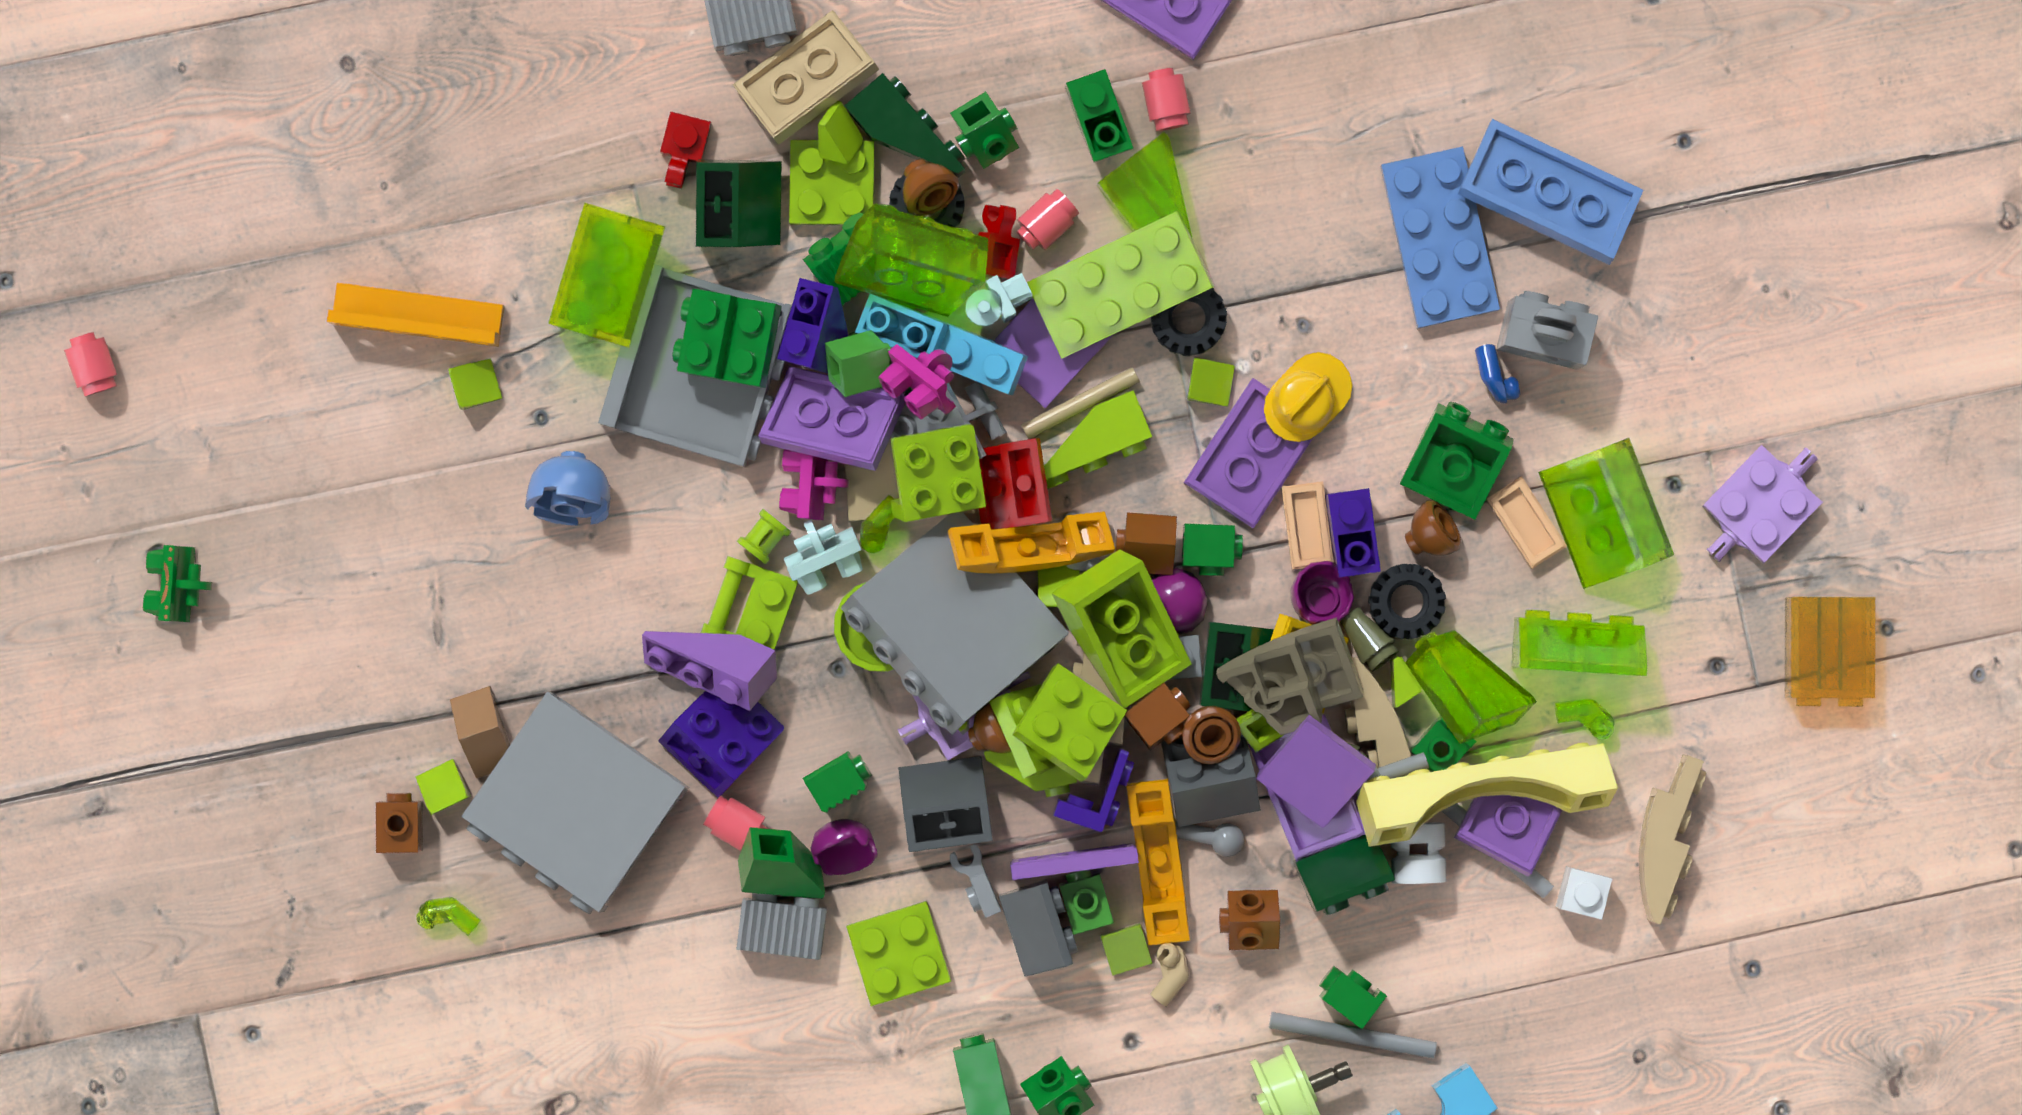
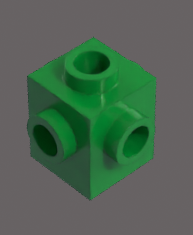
(984, 130)
(1058, 1089)

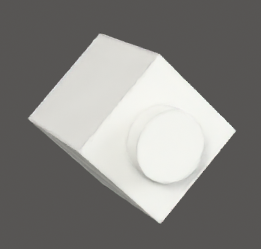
(1583, 892)

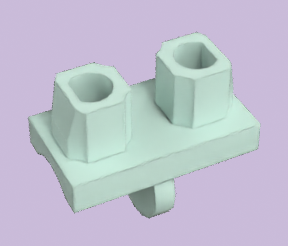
(999, 299)
(821, 549)

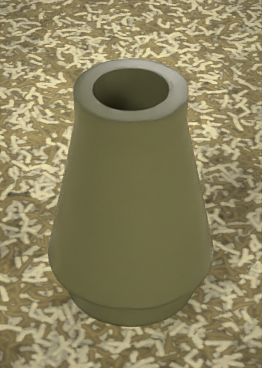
(1368, 640)

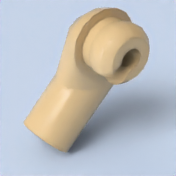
(1174, 972)

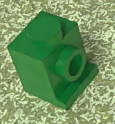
(1440, 732)
(1350, 995)

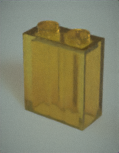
(1830, 649)

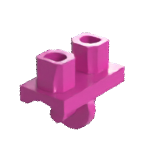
(927, 377)
(816, 485)

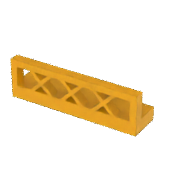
(417, 314)

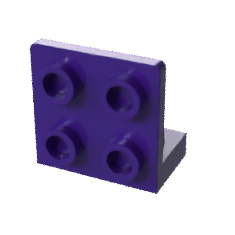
(719, 739)
(1079, 809)

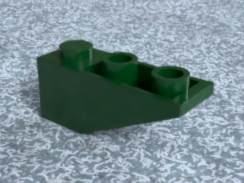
(893, 123)

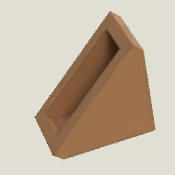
(480, 730)

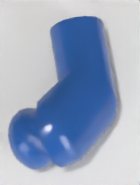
(1492, 377)

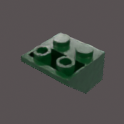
(738, 203)
(1222, 645)
(1343, 873)

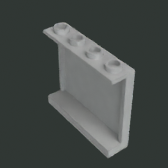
(679, 408)
(951, 630)
(573, 803)

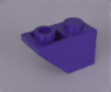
(812, 322)
(1352, 532)

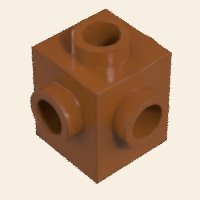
(1251, 920)

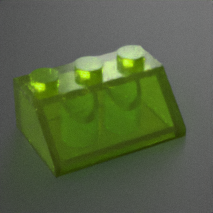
(913, 260)
(606, 275)
(1606, 513)
(1579, 644)

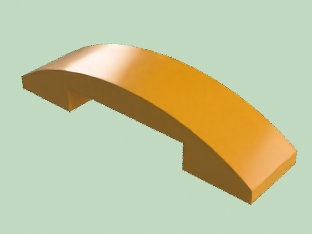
(1033, 546)
(1159, 861)

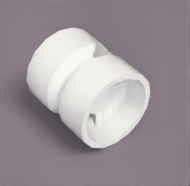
(1421, 867)

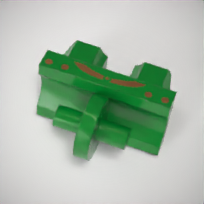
(178, 583)

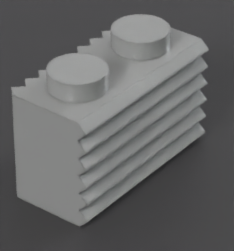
(747, 22)
(782, 926)

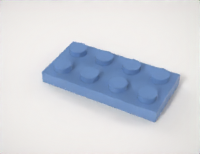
(1550, 192)
(1439, 238)

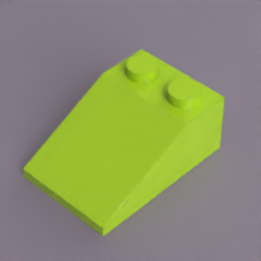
(1122, 626)

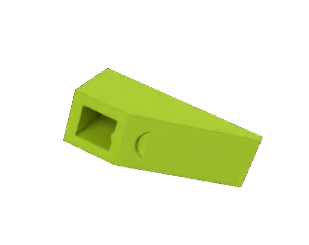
(1104, 431)

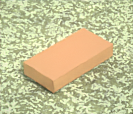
(1526, 522)
(1306, 524)

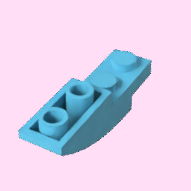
(918, 332)

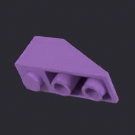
(717, 663)

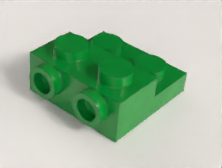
(727, 338)
(1458, 459)

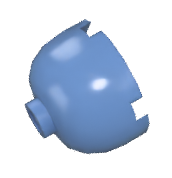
(569, 489)

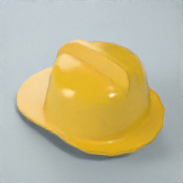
(1307, 397)

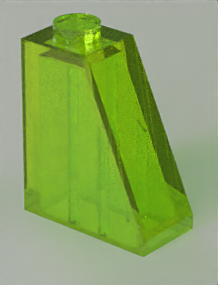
(1146, 186)
(1467, 686)

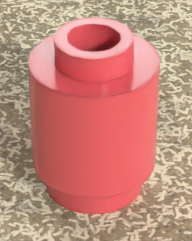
(1166, 99)
(1047, 220)
(91, 364)
(732, 820)

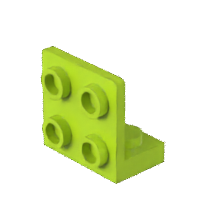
(937, 473)

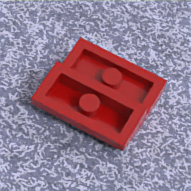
(1014, 485)

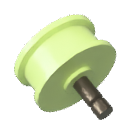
(1289, 1089)

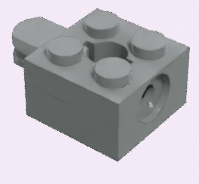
(1547, 331)

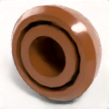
(928, 187)
(1433, 531)
(987, 732)
(1211, 734)

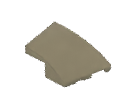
(1295, 675)

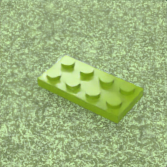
(1120, 284)

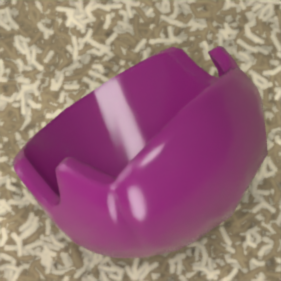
(1321, 594)
(1182, 598)
(843, 847)

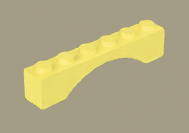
(1564, 778)

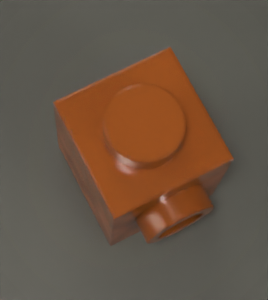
(1150, 540)
(1159, 716)
(399, 824)

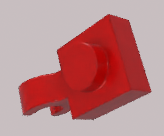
(684, 142)
(1002, 247)

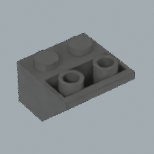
(1210, 790)
(945, 804)
(1037, 929)

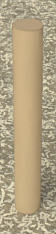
(1080, 403)

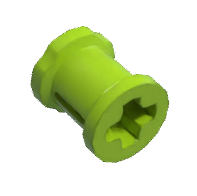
(764, 536)

